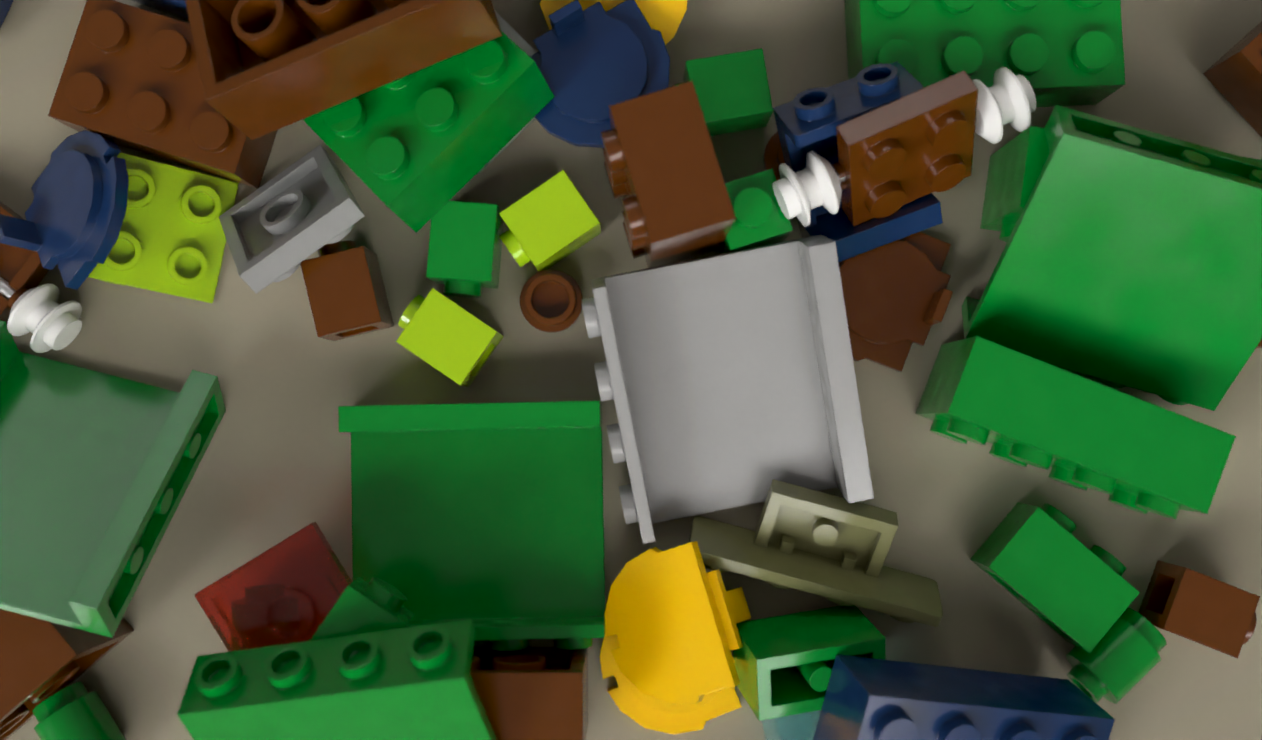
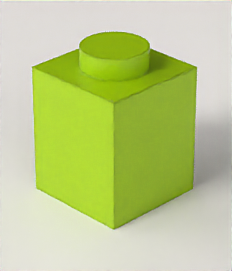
(548, 223)
(447, 337)

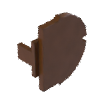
(894, 297)

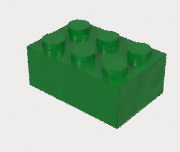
(435, 127)

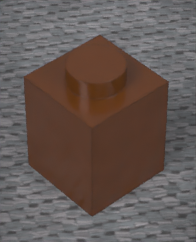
(346, 291)
(1200, 608)

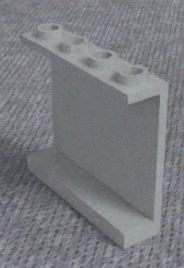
(729, 380)

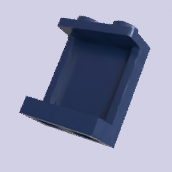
(810, 125)

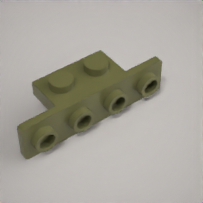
(823, 549)

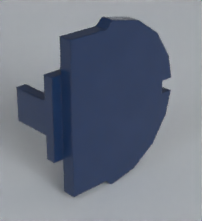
(594, 63)
(74, 207)

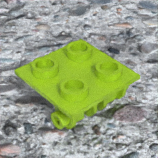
(170, 231)

